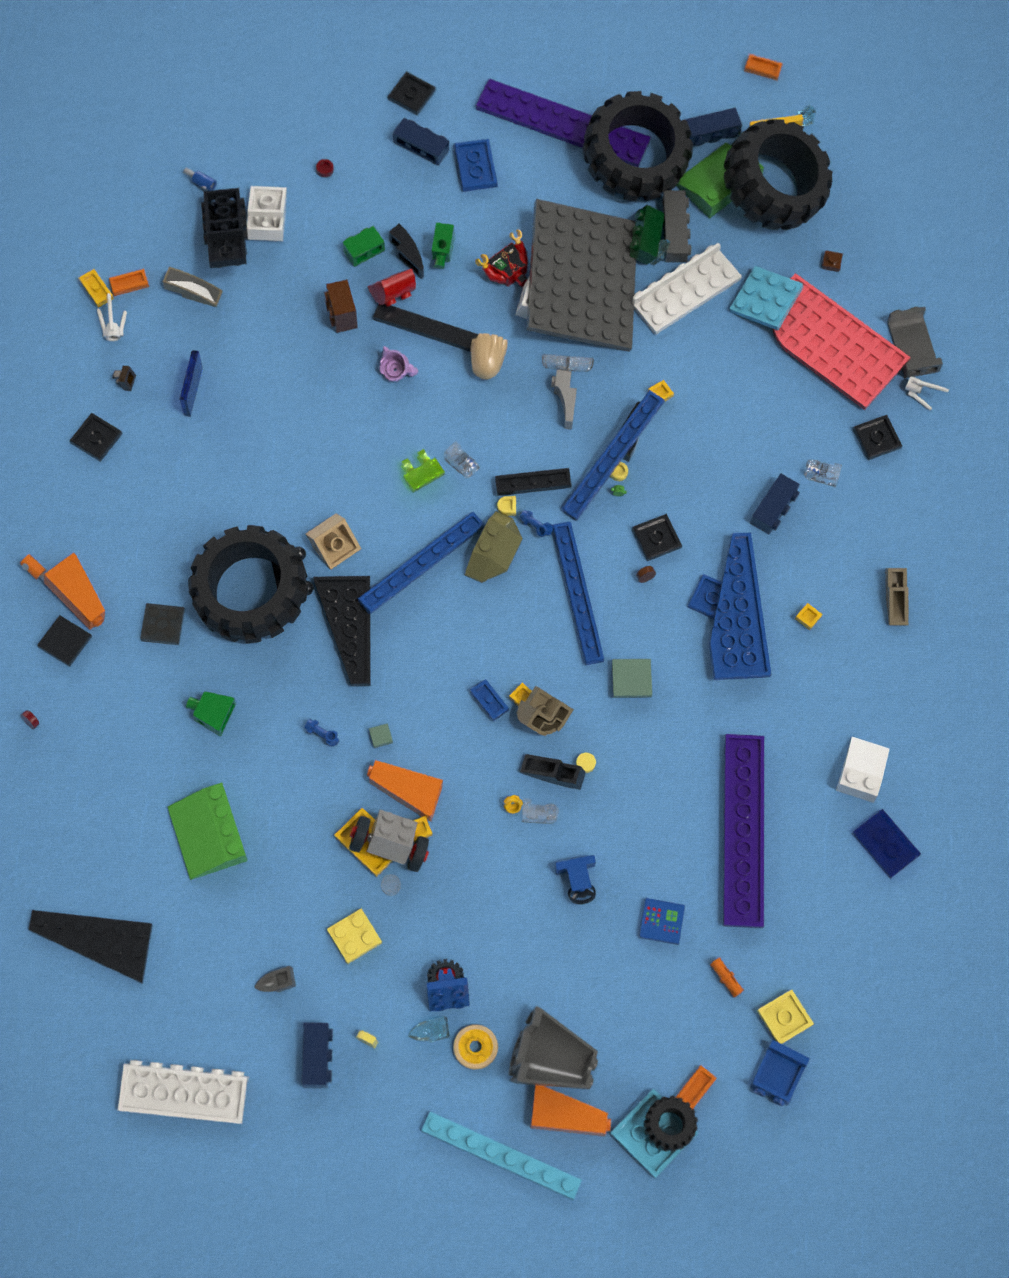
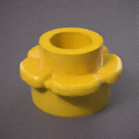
(513, 808)

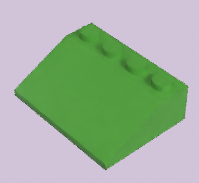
(706, 184)
(207, 832)

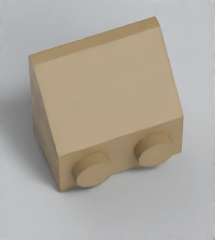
(333, 541)

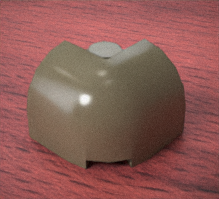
(543, 712)

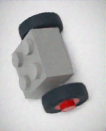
(391, 839)

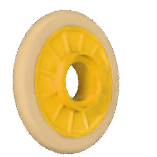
(479, 1059)

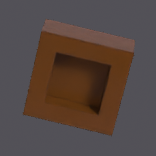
(832, 261)

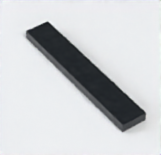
(424, 326)

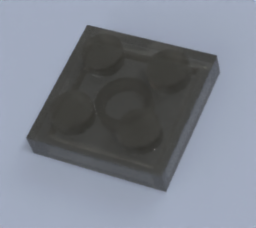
(162, 624)

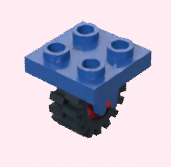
(447, 986)

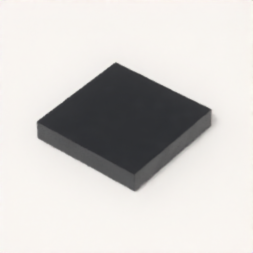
(411, 93)
(96, 437)
(877, 437)
(657, 537)
(64, 640)

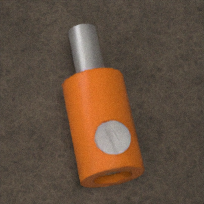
(31, 565)

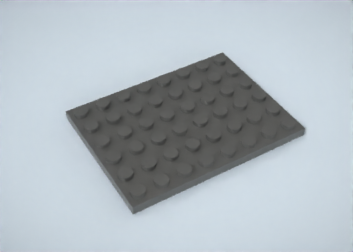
(581, 276)

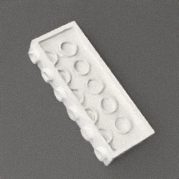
(685, 289)
(183, 1092)

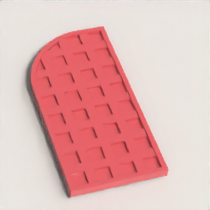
(838, 346)

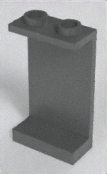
(912, 338)

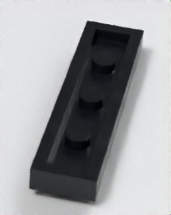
(533, 481)

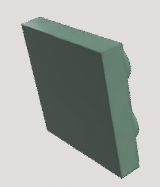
(631, 678)

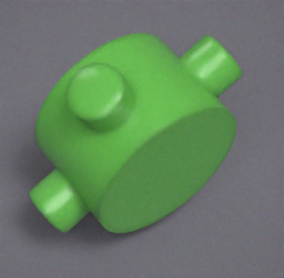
(618, 490)

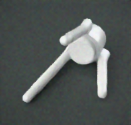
(112, 331)
(915, 385)

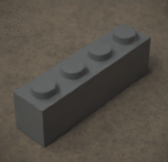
(675, 225)

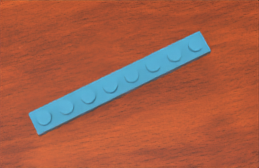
(501, 1155)

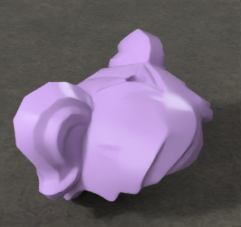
(395, 360)

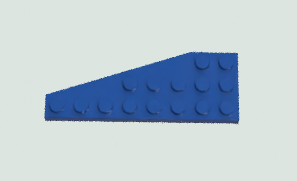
(738, 628)

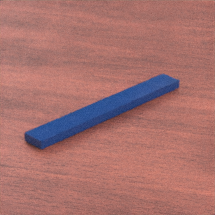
(613, 455)
(421, 563)
(578, 593)

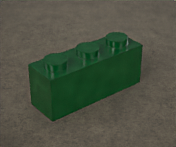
(646, 234)

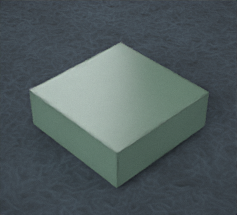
(380, 735)

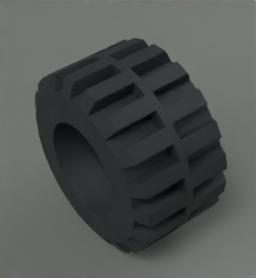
(679, 1108)

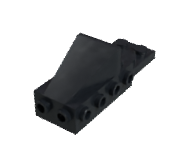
(225, 227)

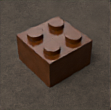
(340, 306)

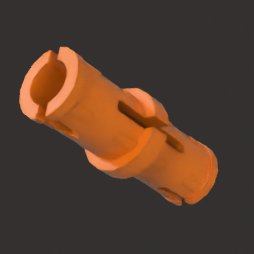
(726, 977)

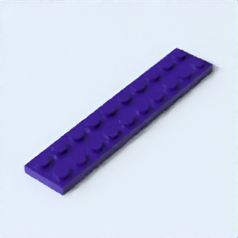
(555, 120)
(743, 831)

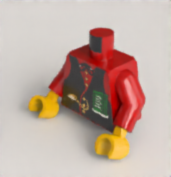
(508, 264)

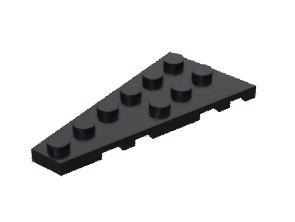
(348, 623)
(106, 941)

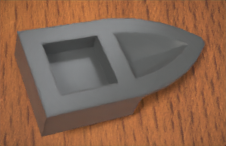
(277, 980)

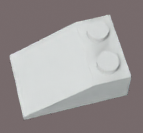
(863, 769)

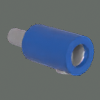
(201, 179)

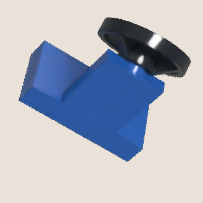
(578, 877)

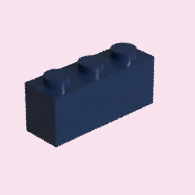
(714, 126)
(421, 141)
(775, 504)
(316, 1055)

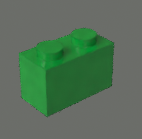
(363, 246)

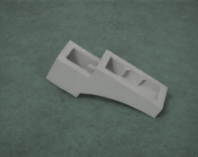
(566, 394)

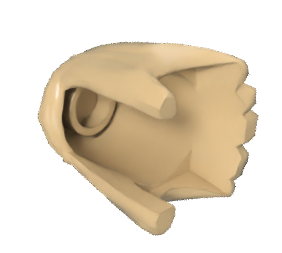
(487, 355)

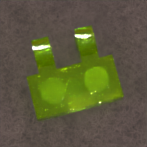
(424, 474)

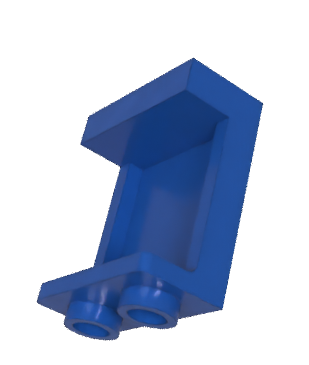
(779, 1073)

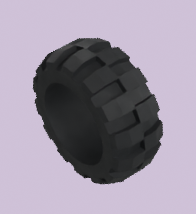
(647, 113)
(801, 156)
(226, 551)

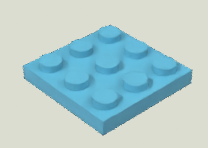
(766, 298)
(632, 1136)

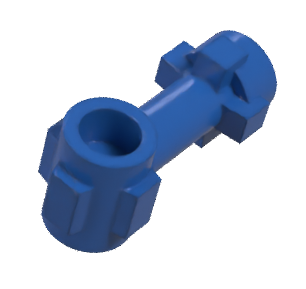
(542, 529)
(330, 736)

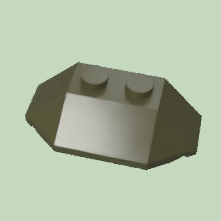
(494, 548)

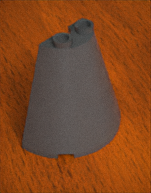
(551, 1055)

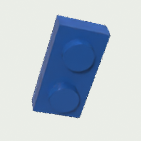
(489, 700)

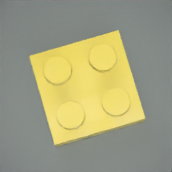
(354, 936)
(785, 1017)

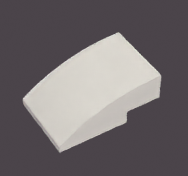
(266, 213)

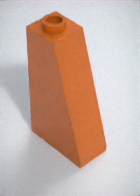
(75, 590)
(407, 787)
(565, 1114)

